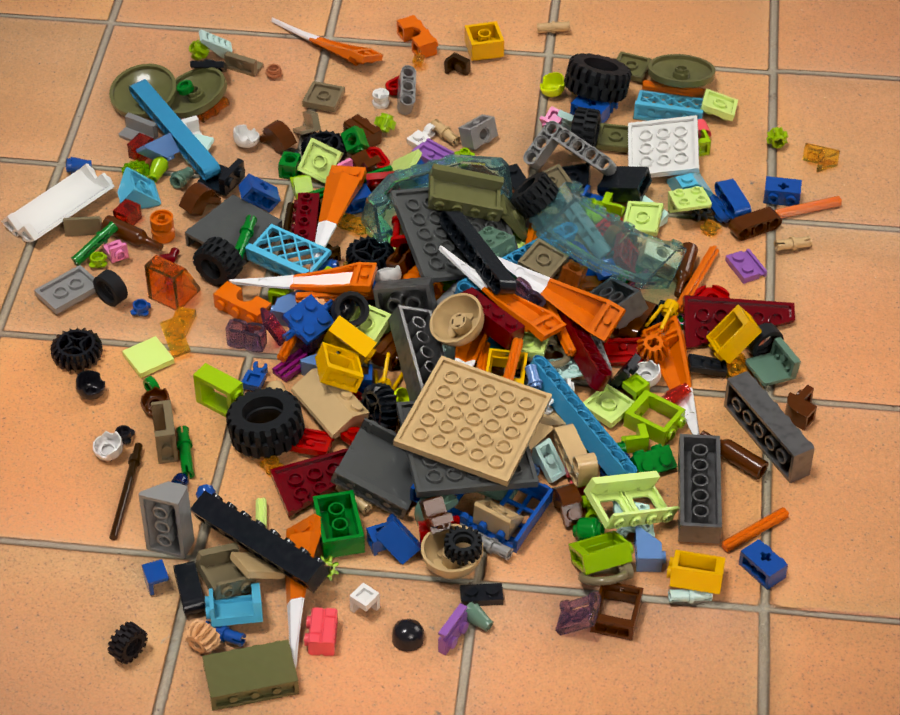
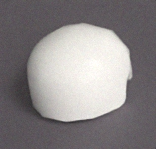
(244, 137)
(388, 274)
(649, 371)
(108, 446)

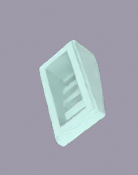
(215, 43)

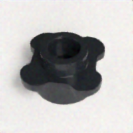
(126, 433)

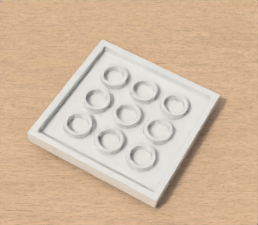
(665, 146)

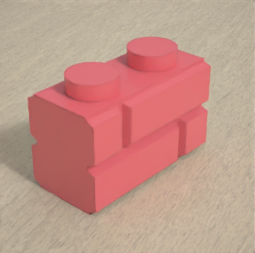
(322, 631)

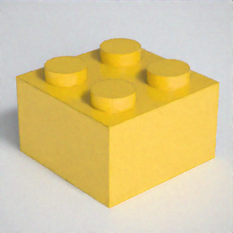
(484, 41)

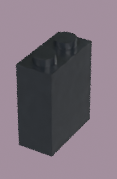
(626, 184)

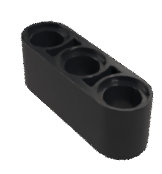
(189, 588)

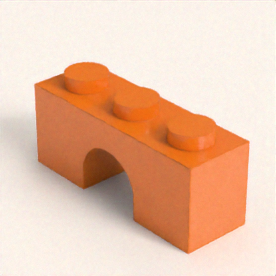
(412, 29)
(230, 300)

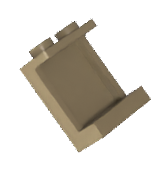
(164, 431)
(221, 572)

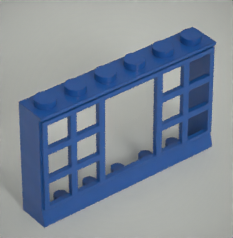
(542, 493)

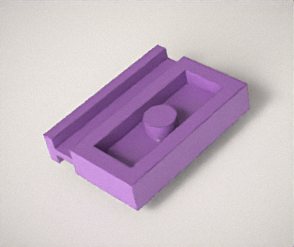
(432, 150)
(746, 266)
(452, 629)

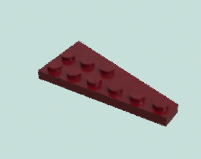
(705, 313)
(304, 479)

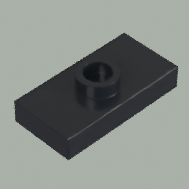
(707, 365)

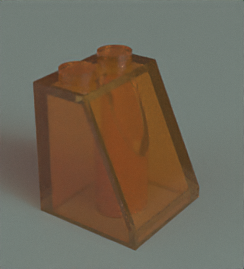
(169, 283)

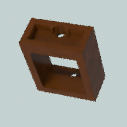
(617, 626)

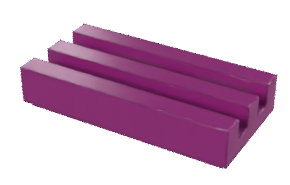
(290, 364)

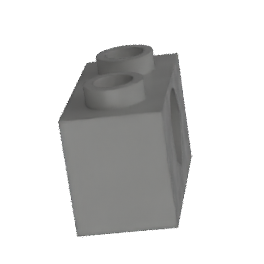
(478, 131)

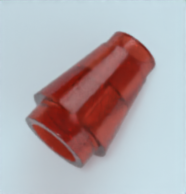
(677, 394)

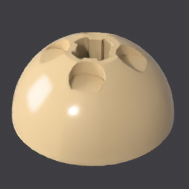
(457, 320)
(435, 559)

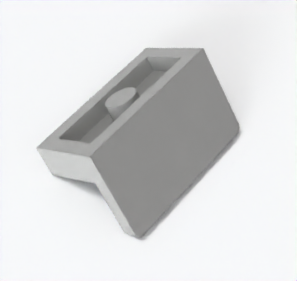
(137, 124)

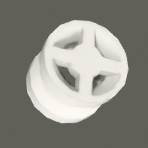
(380, 98)

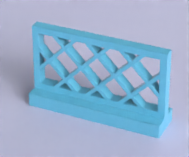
(646, 110)
(280, 264)

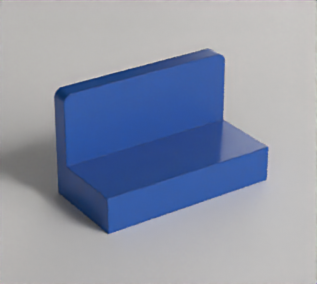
(398, 539)

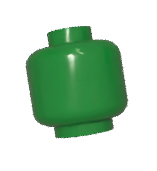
(588, 527)

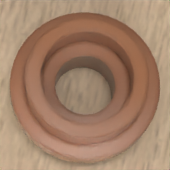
(273, 71)

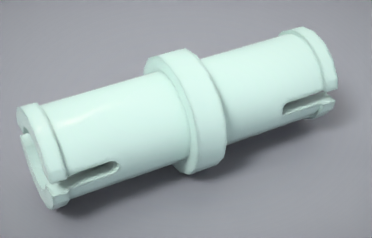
(688, 596)

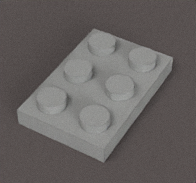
(66, 289)

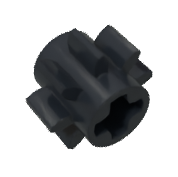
(695, 213)

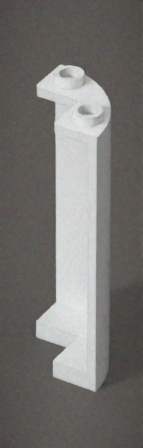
(57, 203)

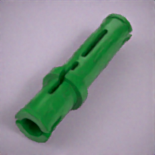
(246, 232)
(100, 238)
(184, 446)

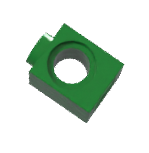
(354, 134)
(288, 165)

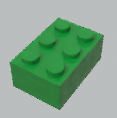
(340, 524)

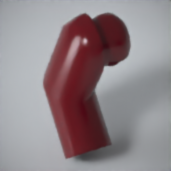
(172, 256)

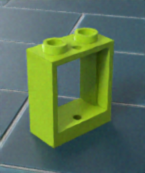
(210, 378)
(656, 433)
(600, 552)

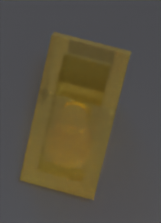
(822, 156)

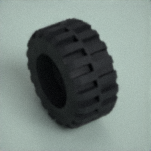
(597, 77)
(265, 422)

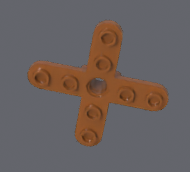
(575, 275)

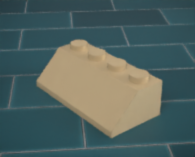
(330, 406)

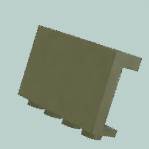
(465, 191)
(250, 674)

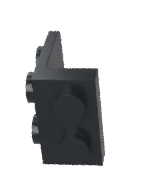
(227, 179)

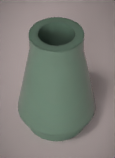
(180, 178)
(478, 617)

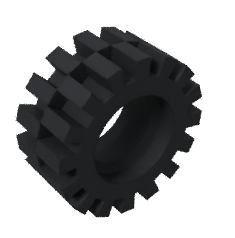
(463, 554)
(127, 642)

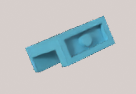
(234, 609)

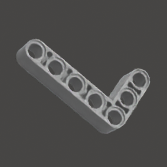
(572, 145)

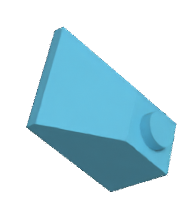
(688, 181)
(138, 189)

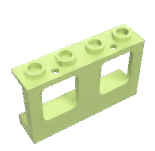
(623, 490)

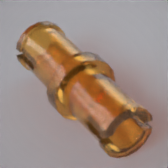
(214, 111)

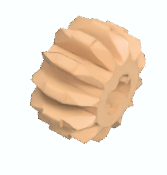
(202, 637)

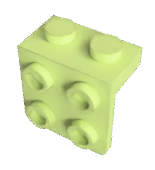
(688, 199)

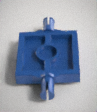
(308, 320)

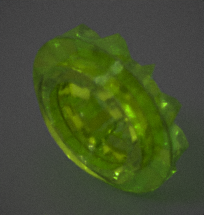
(141, 167)

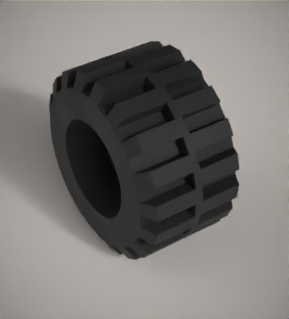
(586, 125)
(534, 194)
(217, 261)

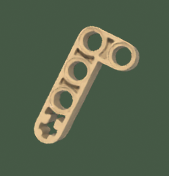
(579, 463)

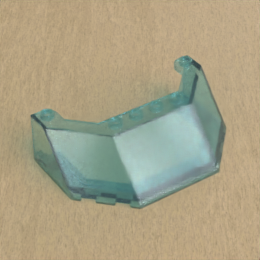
(418, 177)
(605, 241)

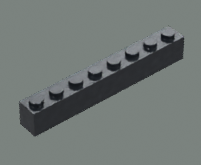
(260, 541)

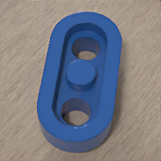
(720, 209)

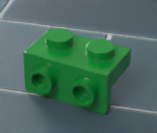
(657, 459)

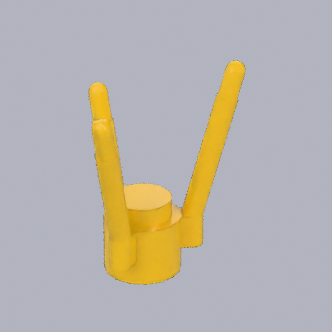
(668, 310)
(384, 379)

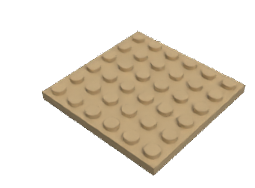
(473, 420)

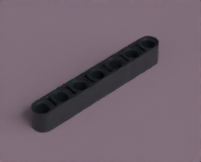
(478, 253)

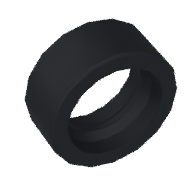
(110, 288)
(359, 299)
(768, 330)

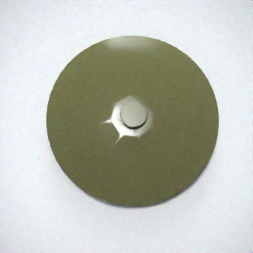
(681, 70)
(158, 77)
(208, 90)

